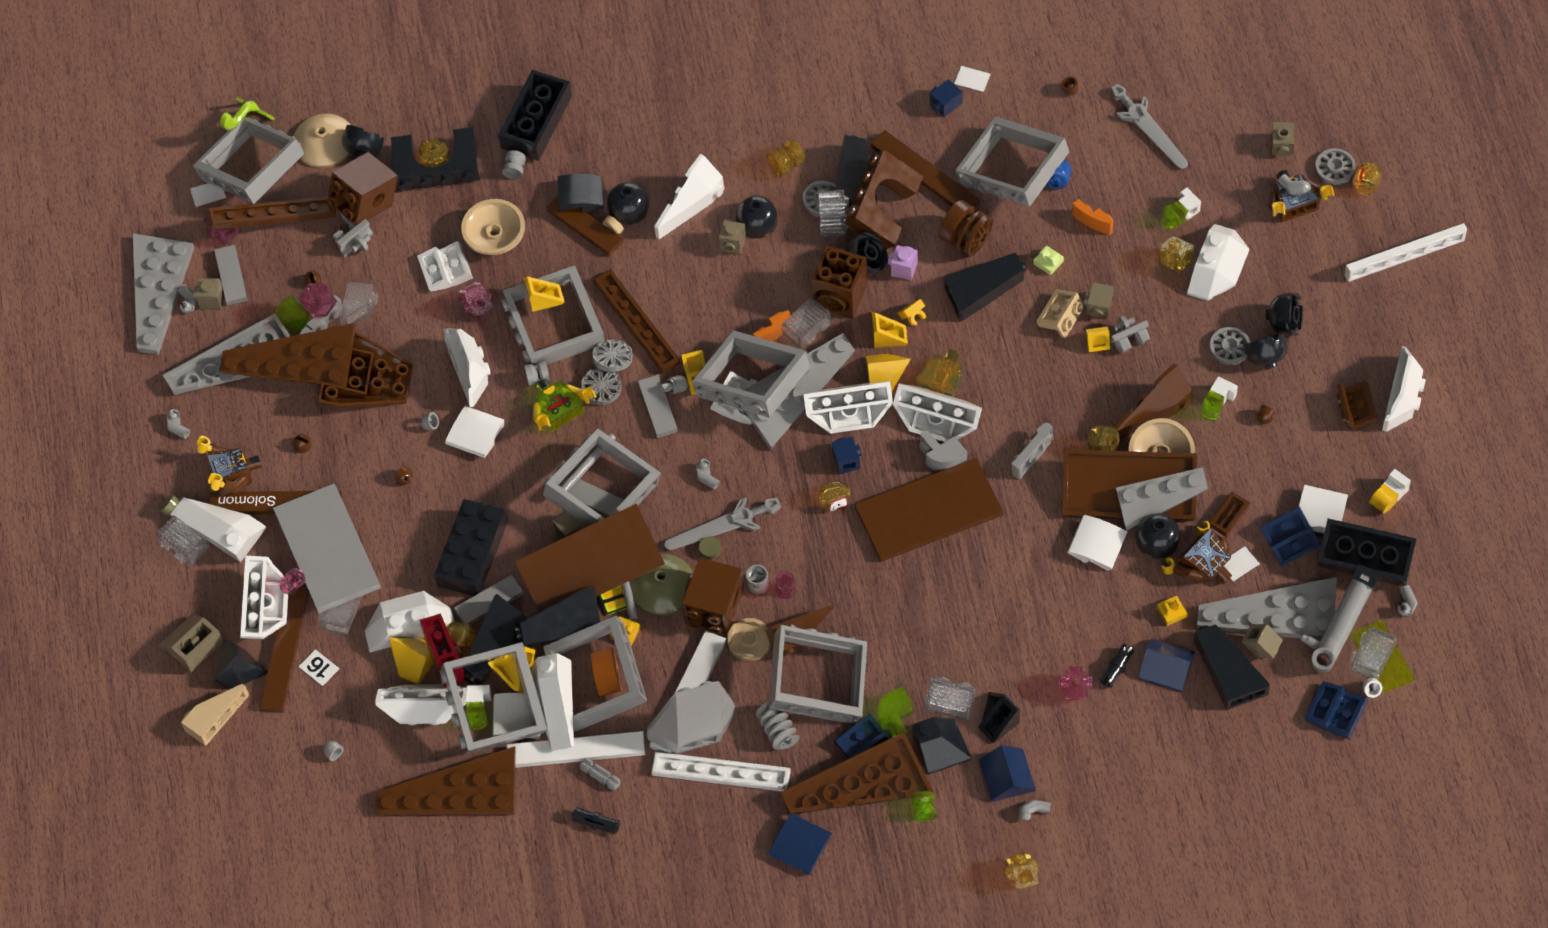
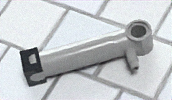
(1343, 619)

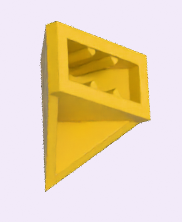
(543, 294)
(888, 332)
(885, 368)
(411, 658)
(507, 670)

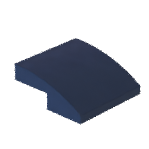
(1290, 536)
(1336, 710)
(862, 737)
(800, 843)

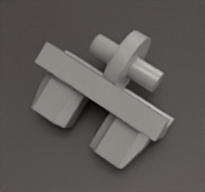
(354, 239)
(1121, 340)

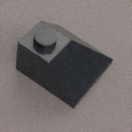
(940, 743)

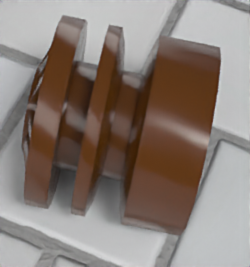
(965, 228)

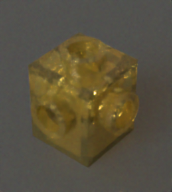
(433, 153)
(1176, 254)
(1022, 870)

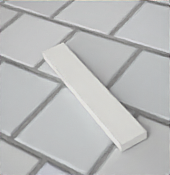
(1405, 252)
(699, 667)
(589, 747)
(721, 771)

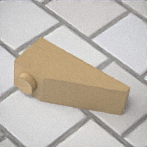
(212, 714)

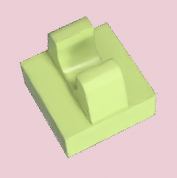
(1048, 260)

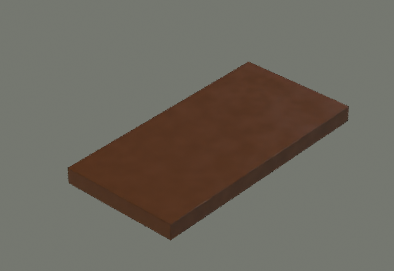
(1094, 475)
(928, 509)
(595, 556)

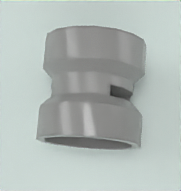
(514, 162)
(532, 375)
(756, 574)

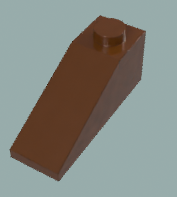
(806, 621)

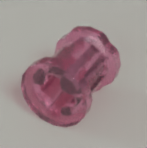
(298, 579)
(788, 582)

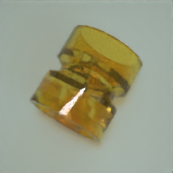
(789, 155)

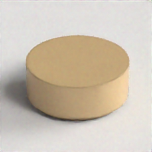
(613, 224)

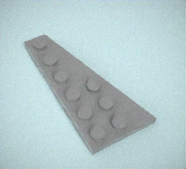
(158, 275)
(824, 364)
(205, 368)
(1287, 610)

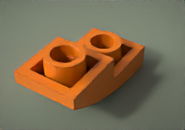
(1095, 220)
(774, 329)
(605, 672)

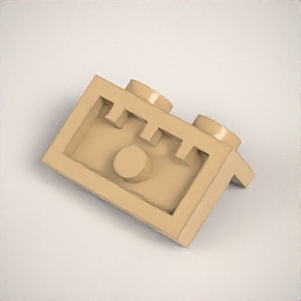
(1061, 312)

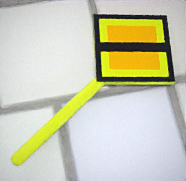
(613, 601)

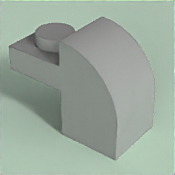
(942, 456)

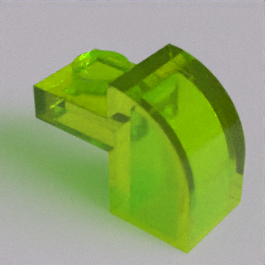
(292, 314)
(892, 709)

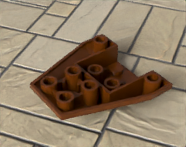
(373, 378)

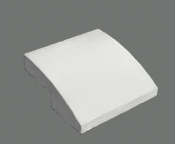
(445, 267)
(738, 382)
(474, 431)
(1320, 505)
(1097, 542)
(510, 714)

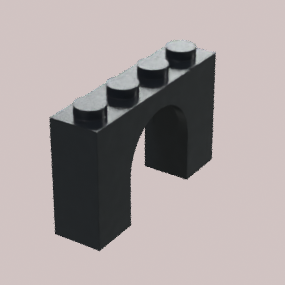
(459, 169)

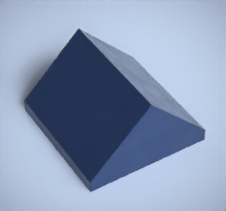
(1166, 665)
(1006, 773)

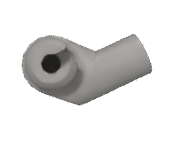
(1294, 187)
(189, 302)
(174, 424)
(704, 476)
(1409, 602)
(1033, 806)

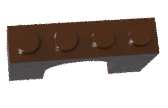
(864, 213)

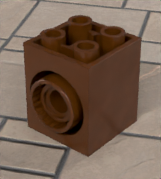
(362, 188)
(840, 281)
(712, 596)

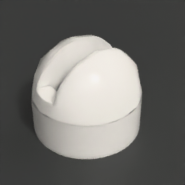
(1376, 686)

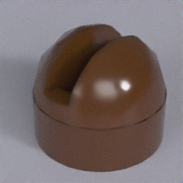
(1066, 85)
(317, 278)
(1265, 414)
(300, 446)
(403, 475)

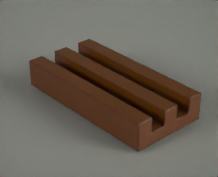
(1220, 528)

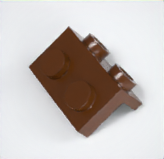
(1356, 405)

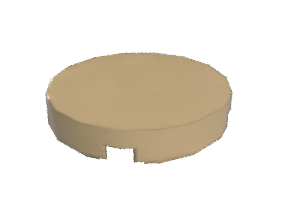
(748, 639)

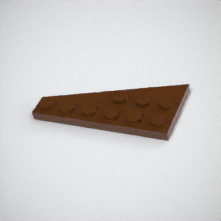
(298, 358)
(873, 776)
(469, 788)

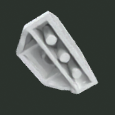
(1218, 263)
(468, 363)
(1404, 391)
(849, 406)
(935, 412)
(263, 601)
(402, 618)
(418, 703)

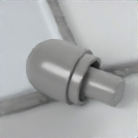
(674, 385)

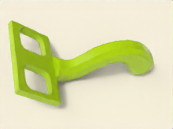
(229, 122)

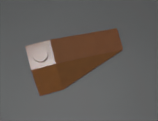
(1164, 401)

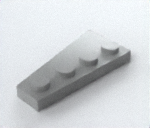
(1158, 495)

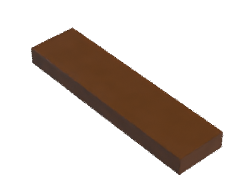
(587, 227)

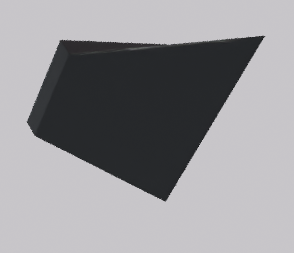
(236, 666)
(999, 716)

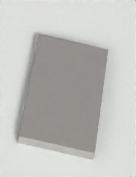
(326, 548)

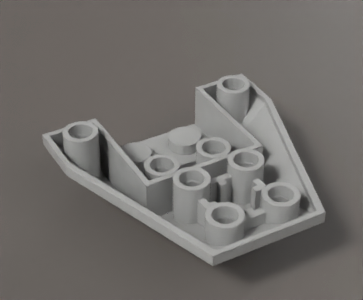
(693, 718)

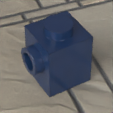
(945, 98)
(846, 454)

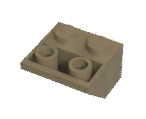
(192, 641)

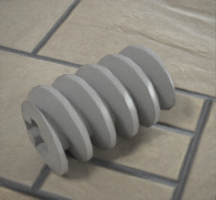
(777, 727)

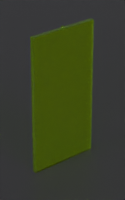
(1396, 671)

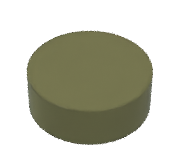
(169, 504)
(710, 548)

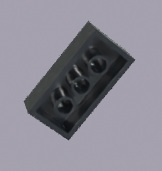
(535, 114)
(1350, 544)
(471, 547)

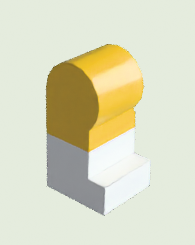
(1390, 492)

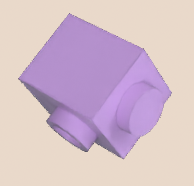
(903, 262)

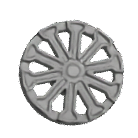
(1335, 166)
(815, 198)
(1228, 345)
(612, 356)
(602, 386)

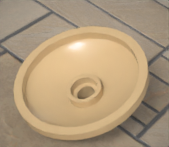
(322, 149)
(489, 218)
(1162, 435)

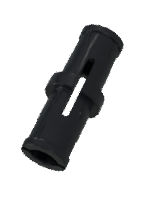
(1116, 665)
(595, 820)

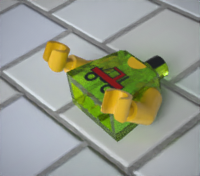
(559, 404)

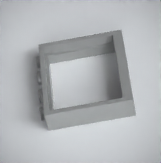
(1021, 134)
(209, 164)
(563, 349)
(792, 358)
(577, 508)
(529, 690)
(619, 704)
(814, 707)

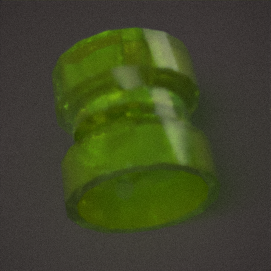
(924, 806)

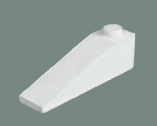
(697, 193)
(224, 528)
(554, 689)

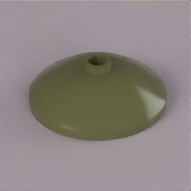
(663, 595)

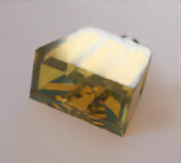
(941, 374)

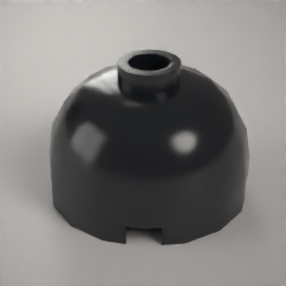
(359, 142)
(628, 203)
(758, 216)
(869, 246)
(1285, 314)
(1267, 351)
(1158, 535)

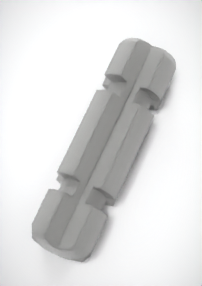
(600, 774)

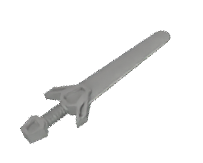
(1139, 115)
(738, 518)

